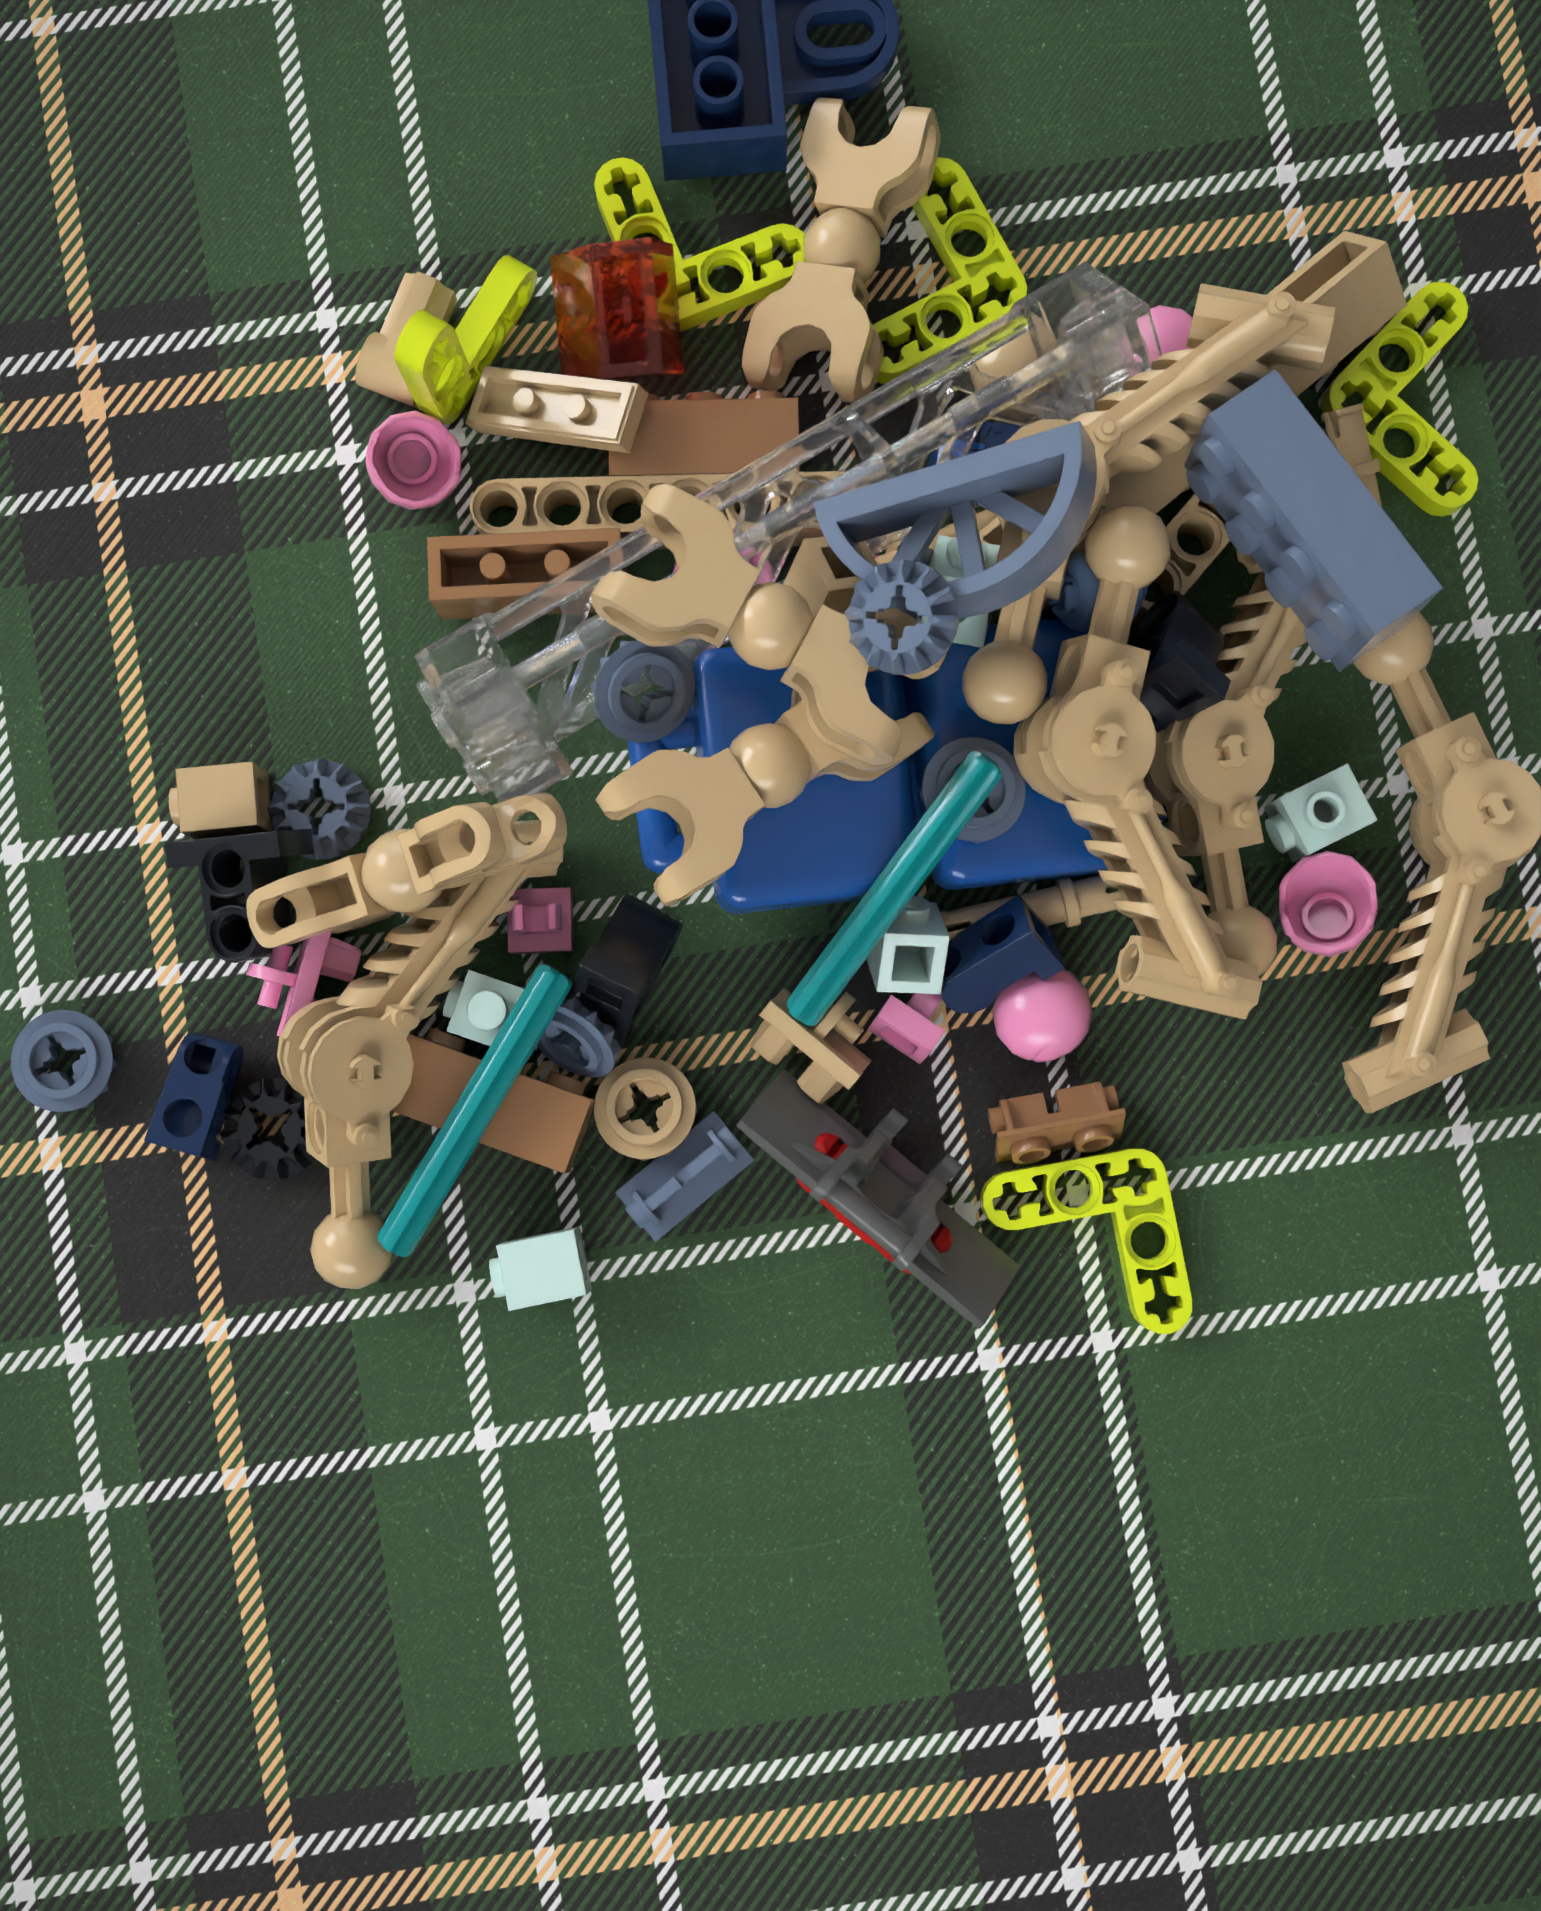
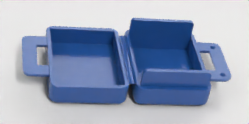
(846, 831)

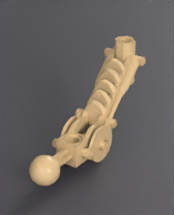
(1235, 345)
(1092, 752)
(1222, 757)
(1469, 826)
(356, 1060)

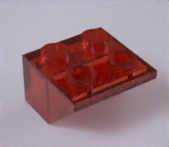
(618, 310)

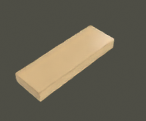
(557, 408)

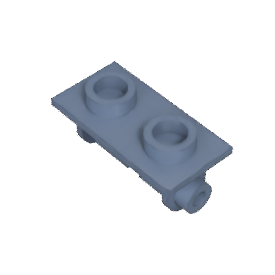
(684, 1179)

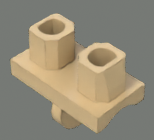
(827, 1043)

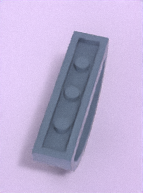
(958, 487)

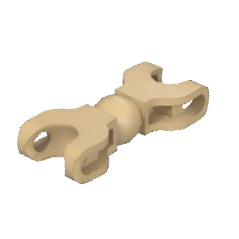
(827, 294)
(764, 622)
(722, 792)
(407, 869)

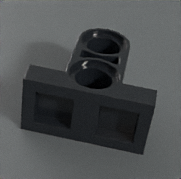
(1181, 660)
(226, 889)
(626, 963)

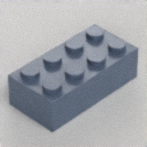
(1307, 522)

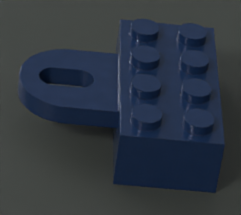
(738, 62)

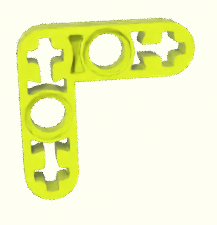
(652, 220)
(970, 274)
(447, 363)
(1381, 392)
(1126, 1212)

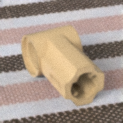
(376, 361)

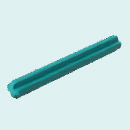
(894, 887)
(474, 1110)

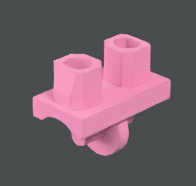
(316, 957)

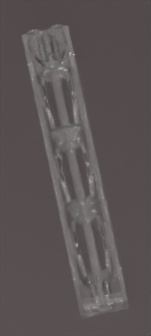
(1087, 345)

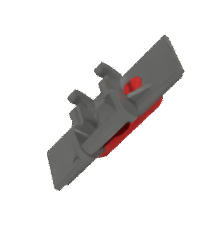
(882, 1196)

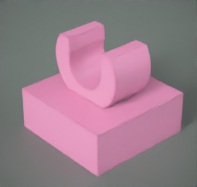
(541, 921)
(908, 1025)

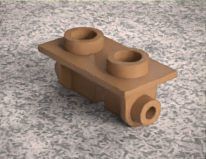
(1085, 1121)

